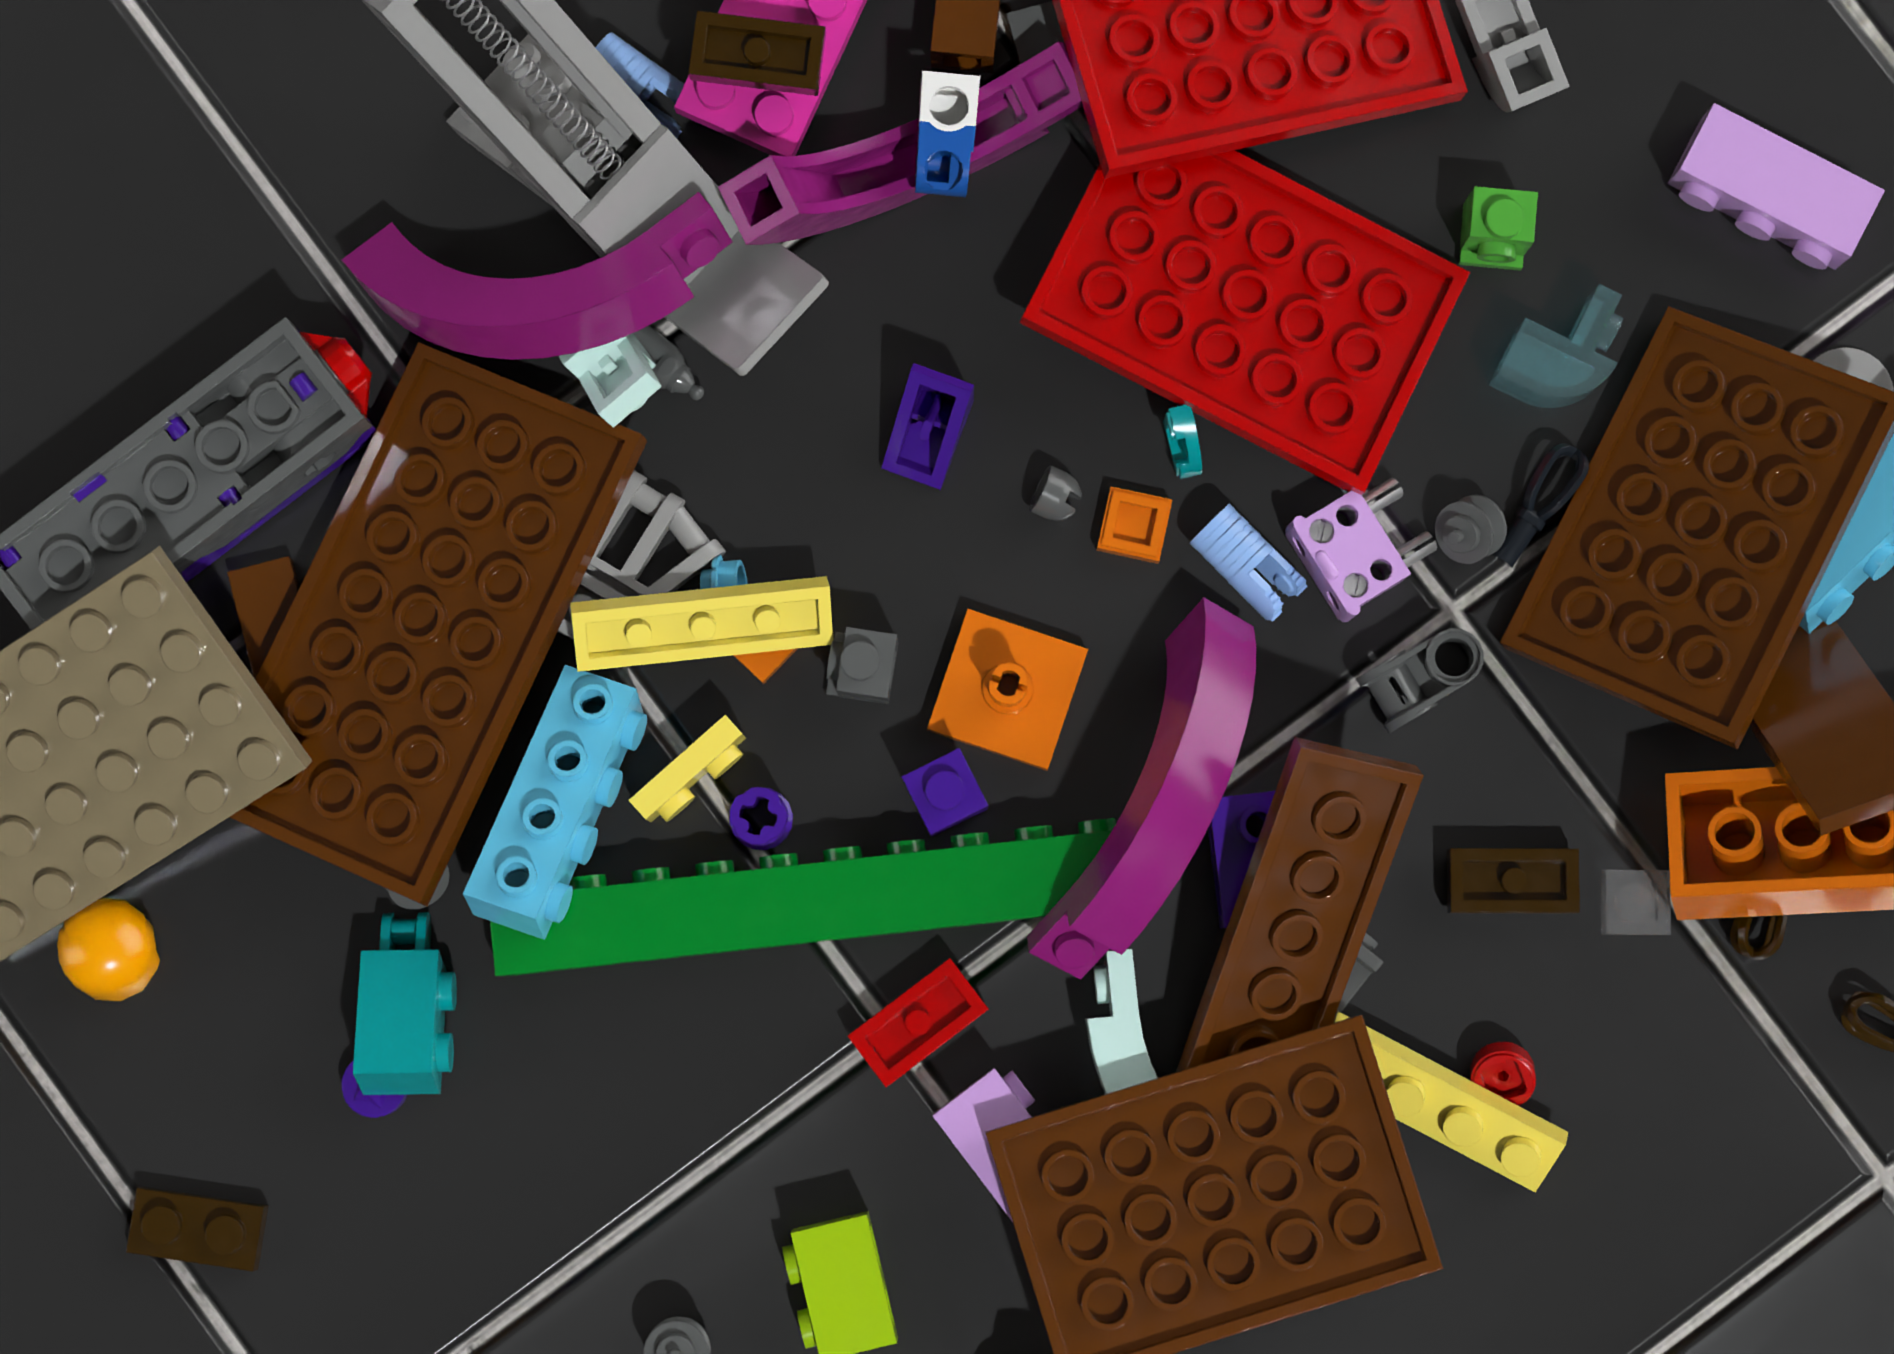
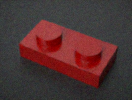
(918, 1022)

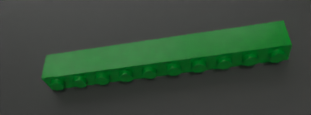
(806, 901)

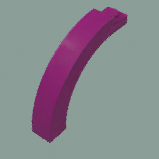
(844, 185)
(545, 312)
(1173, 801)

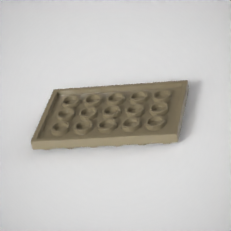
(123, 744)

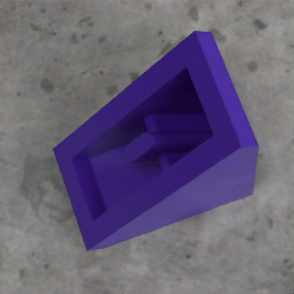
(928, 426)

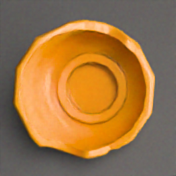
(108, 950)

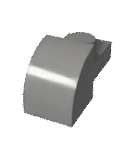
(1511, 52)

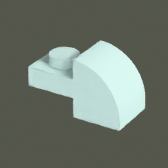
(615, 376)

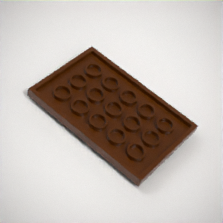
(1703, 525)
(1215, 1197)

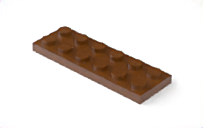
(1304, 899)

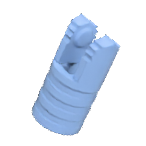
(642, 76)
(1236, 550)

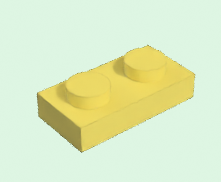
(669, 790)

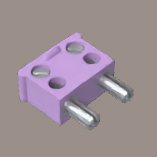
(1342, 555)

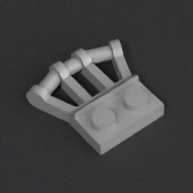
(668, 513)

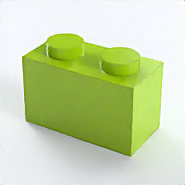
(841, 1286)

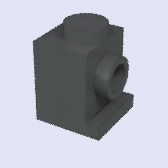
(862, 665)

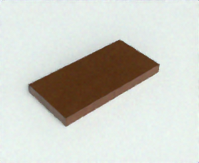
(1829, 730)

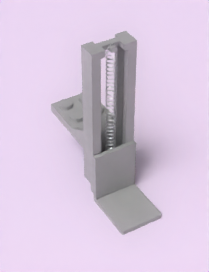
(605, 164)

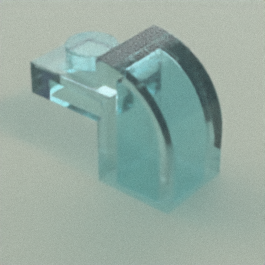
(1556, 369)

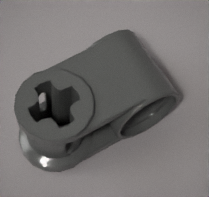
(1419, 678)

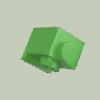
(1497, 227)

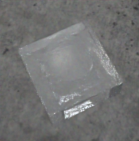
(1635, 902)

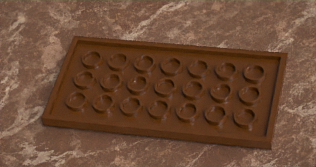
(433, 614)

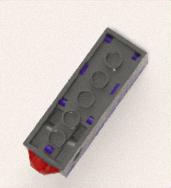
(196, 471)

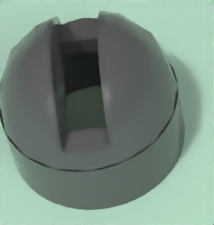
(1052, 494)

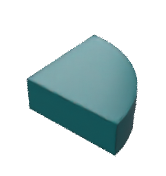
(1183, 441)

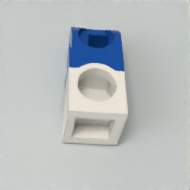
(946, 132)

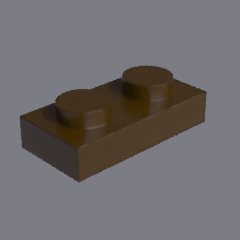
(757, 53)
(1513, 881)
(197, 1229)

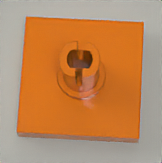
(1007, 689)

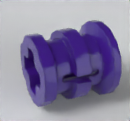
(769, 835)

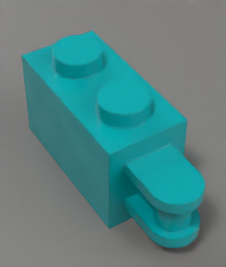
(403, 1012)

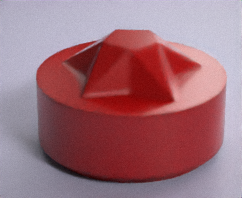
(1505, 1071)

